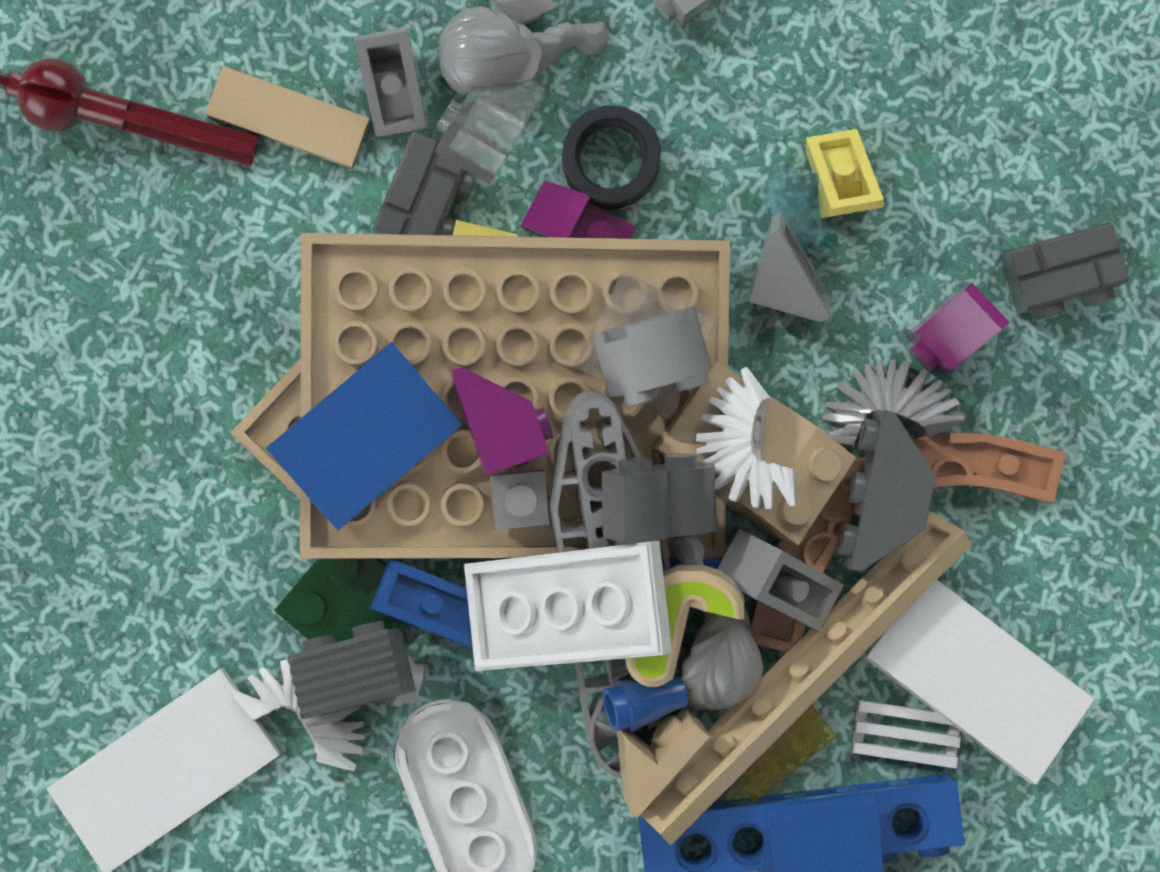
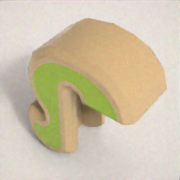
(686, 588)

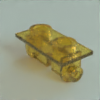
(787, 753)

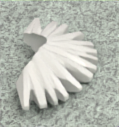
(739, 445)
(327, 732)

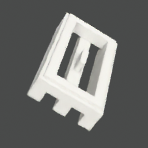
(950, 740)

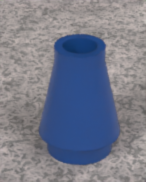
(635, 705)

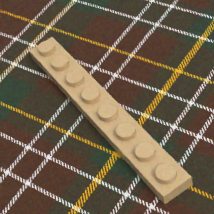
(805, 674)

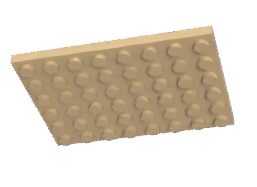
(510, 315)

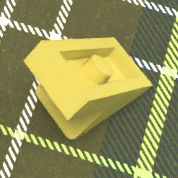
(843, 174)

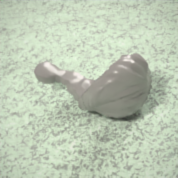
(495, 49)
(724, 656)

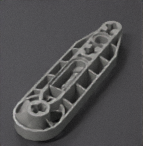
(591, 514)

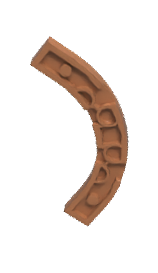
(955, 460)

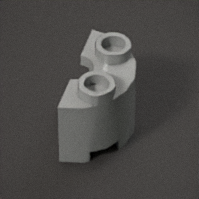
(653, 355)

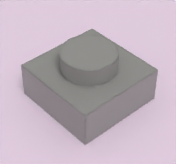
(519, 499)

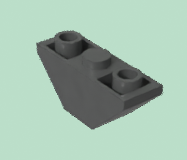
(888, 494)

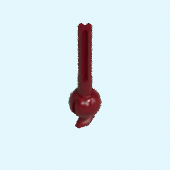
(56, 97)

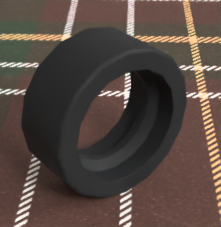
(626, 120)

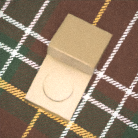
(651, 767)

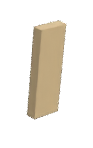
(288, 117)

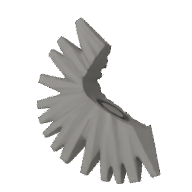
(916, 409)

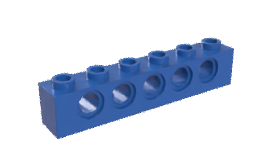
(932, 834)

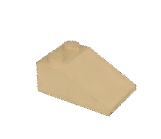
(786, 441)

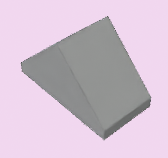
(786, 276)

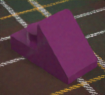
(569, 214)

